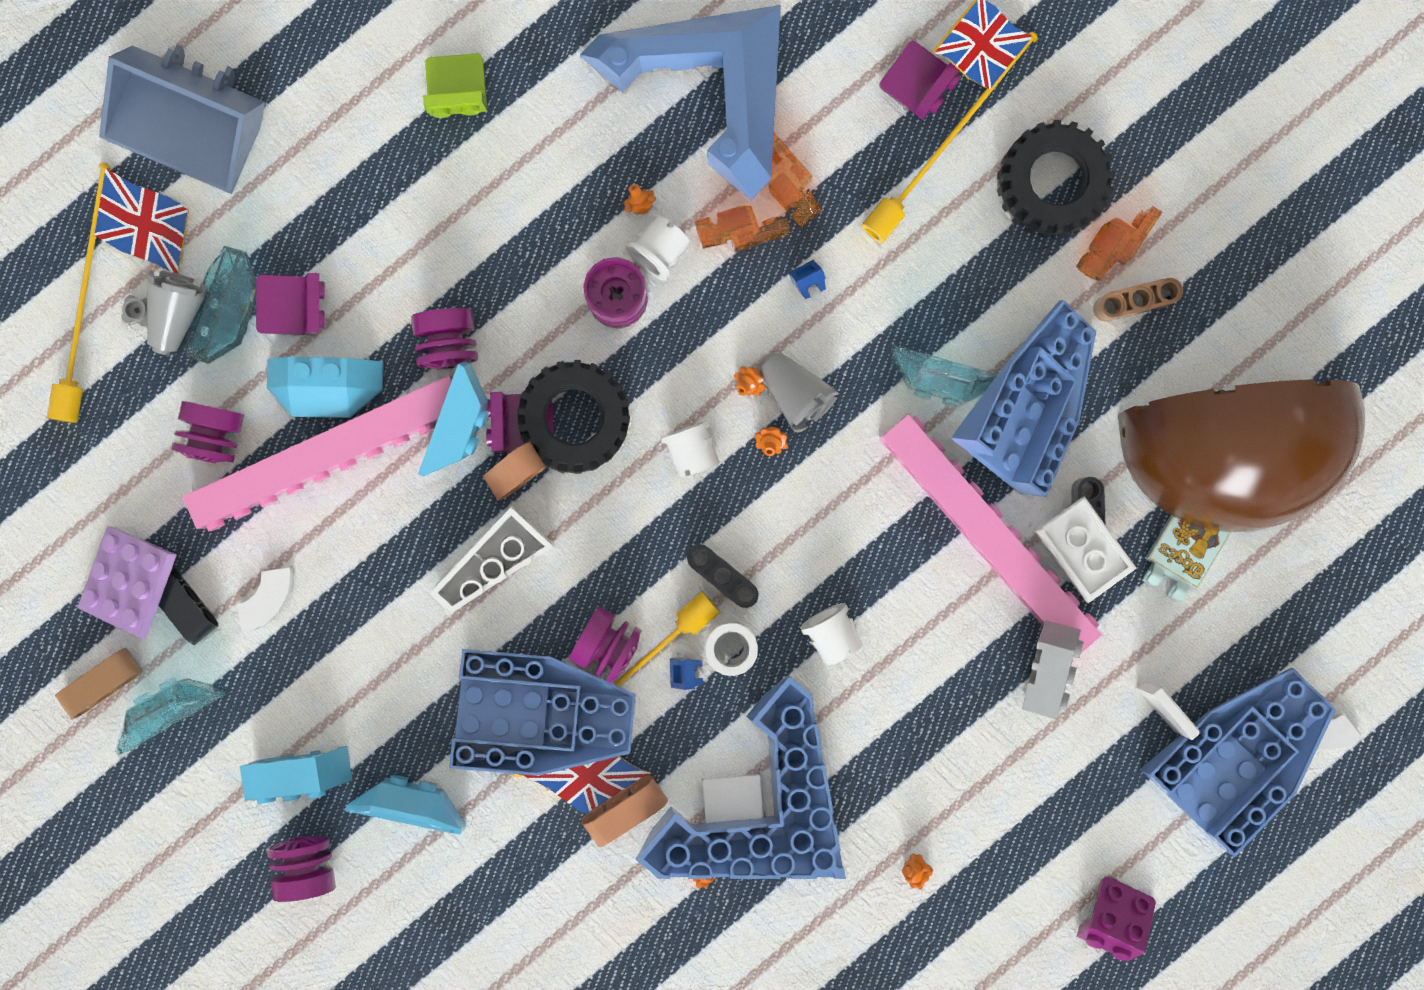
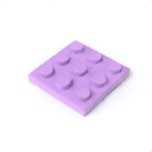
(126, 581)

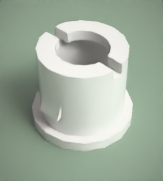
(658, 247)
(691, 449)
(832, 634)
(736, 665)

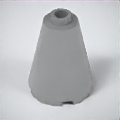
(171, 309)
(796, 390)

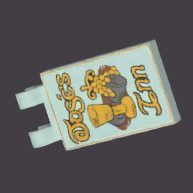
(1184, 555)

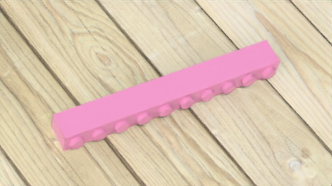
(317, 457)
(985, 529)

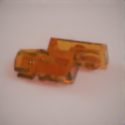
(789, 184)
(740, 228)
(1117, 243)

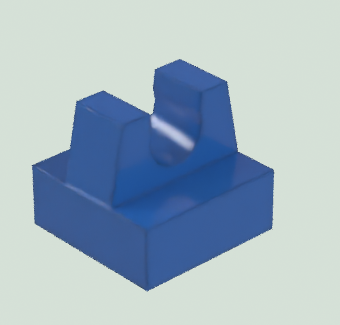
(806, 276)
(683, 673)

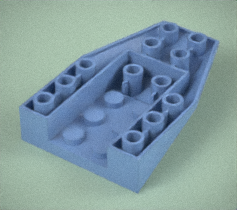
(1033, 404)
(536, 715)
(1244, 758)

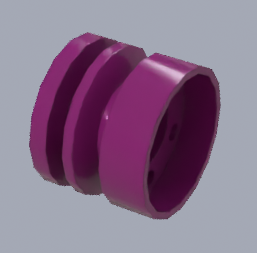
(619, 277)
(444, 337)
(207, 432)
(605, 644)
(301, 873)

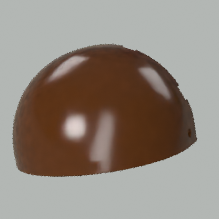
(1245, 452)

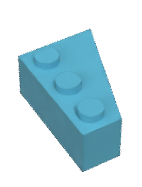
(295, 775)

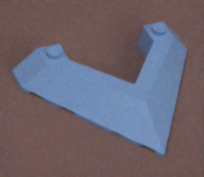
(748, 53)
(794, 842)

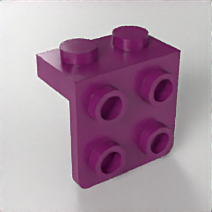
(919, 80)
(289, 304)
(504, 430)
(1119, 920)

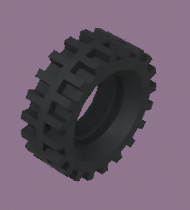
(1024, 202)
(578, 377)

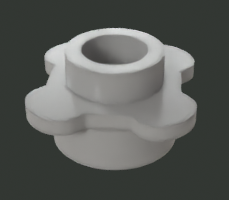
(129, 315)

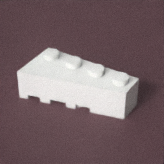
(496, 555)

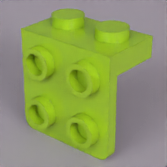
(455, 85)

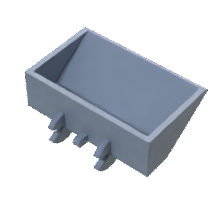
(179, 115)

